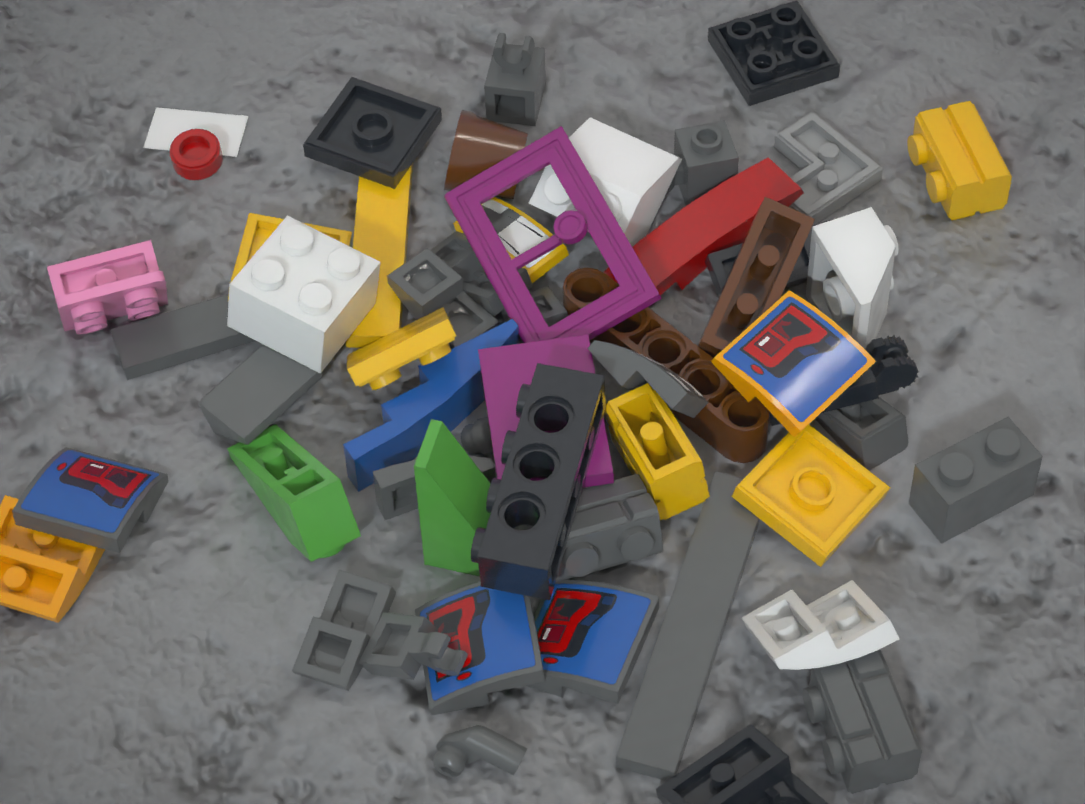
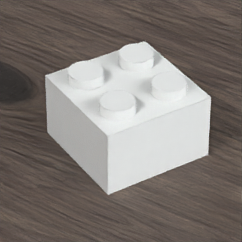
(303, 293)

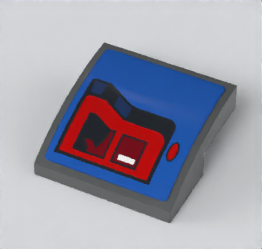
(89, 499)
(592, 637)
(500, 644)

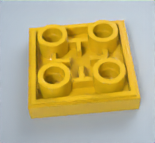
(381, 360)

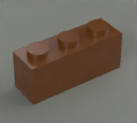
(757, 273)

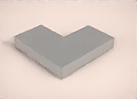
(830, 166)

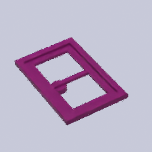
(570, 227)

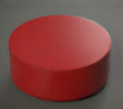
(196, 154)

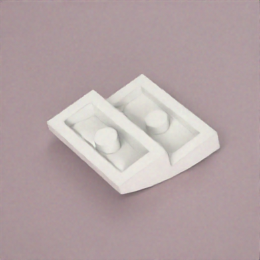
(822, 633)

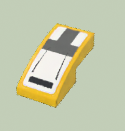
(520, 234)

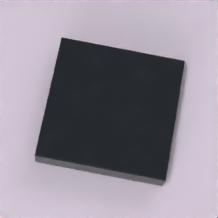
(372, 132)

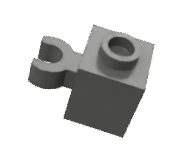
(515, 82)
(706, 159)

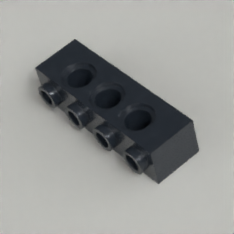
(531, 558)

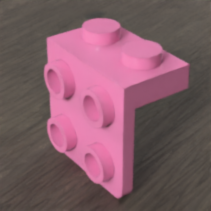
(108, 287)

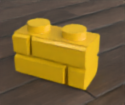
(959, 160)
(657, 450)

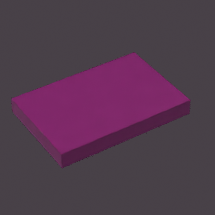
(509, 367)

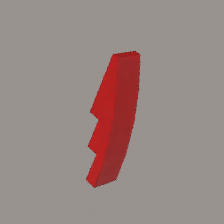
(711, 223)

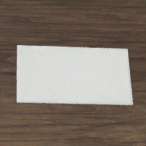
(171, 122)

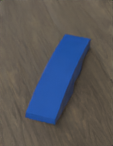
(446, 393)

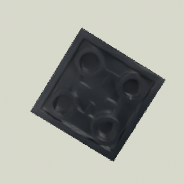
(773, 53)

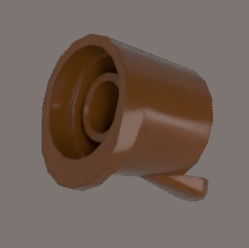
(479, 146)

